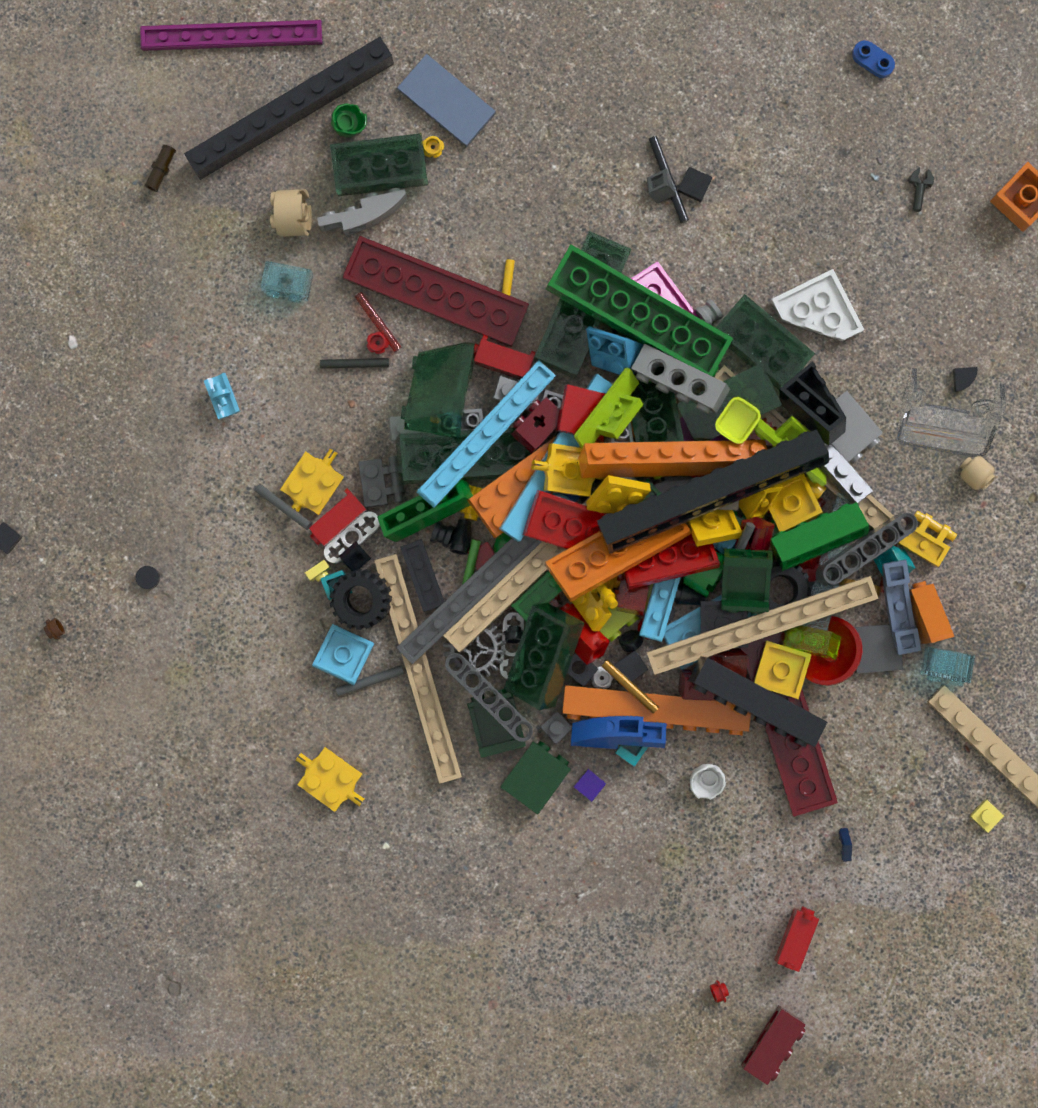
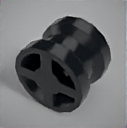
(442, 534)

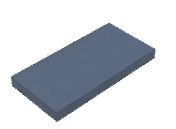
(446, 100)

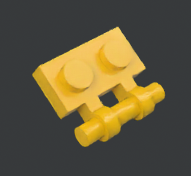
(925, 545)
(595, 609)

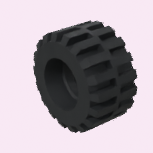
(798, 580)
(342, 604)

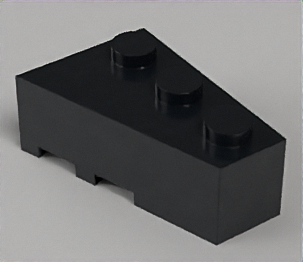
(813, 404)

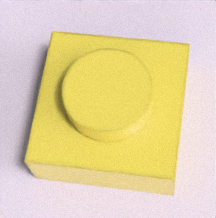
(318, 571)
(986, 816)

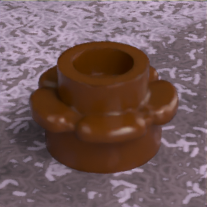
(54, 629)

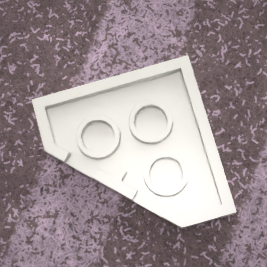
(819, 307)

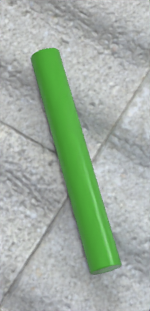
(472, 558)

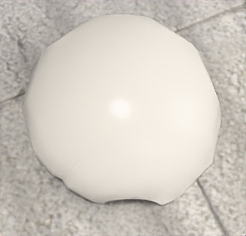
(707, 781)

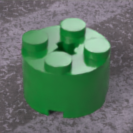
(705, 580)

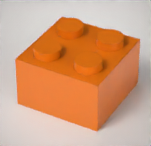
(1019, 197)

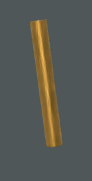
(630, 686)

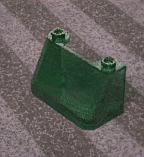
(439, 389)

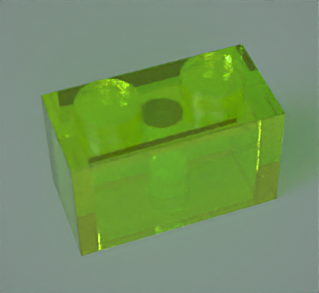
(813, 641)

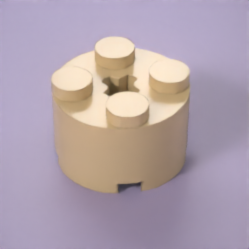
(291, 212)

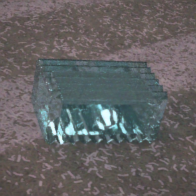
(947, 665)

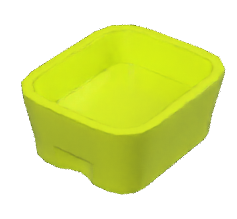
(737, 420)

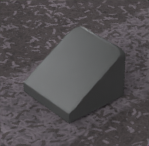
(660, 186)

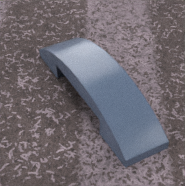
(899, 607)

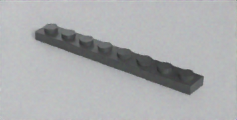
(466, 597)

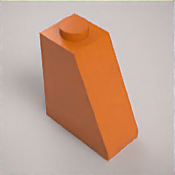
(929, 614)

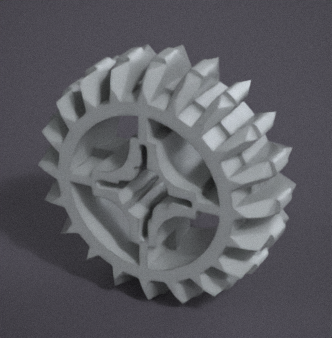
(494, 651)

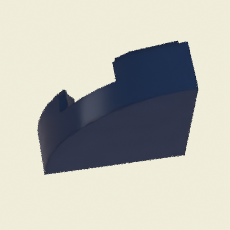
(844, 837)

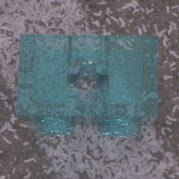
(277, 273)

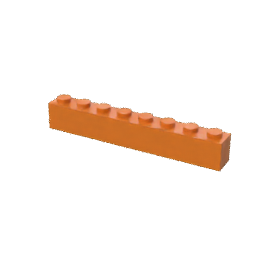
(662, 458)
(671, 709)

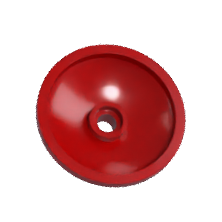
(830, 671)

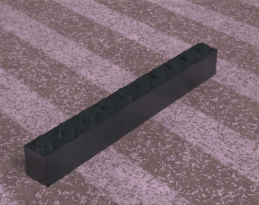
(289, 108)
(713, 491)

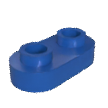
(872, 61)

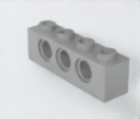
(650, 359)

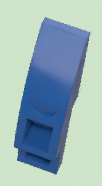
(618, 730)

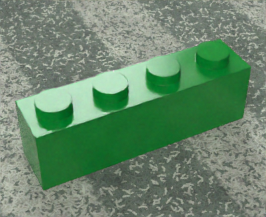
(419, 514)
(819, 536)

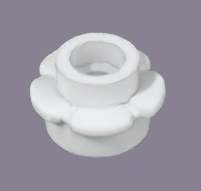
(605, 683)

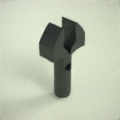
(920, 187)

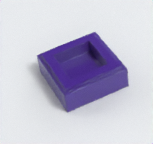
(589, 785)

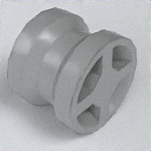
(709, 312)

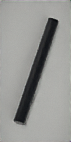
(662, 163)

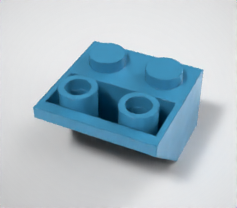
(611, 351)

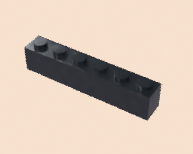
(757, 701)

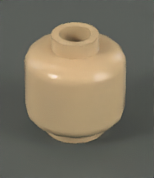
(977, 473)

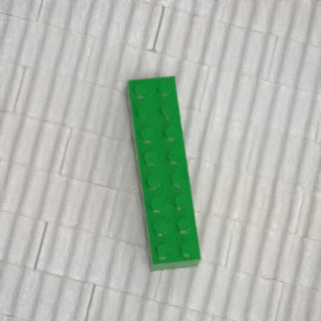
(637, 311)

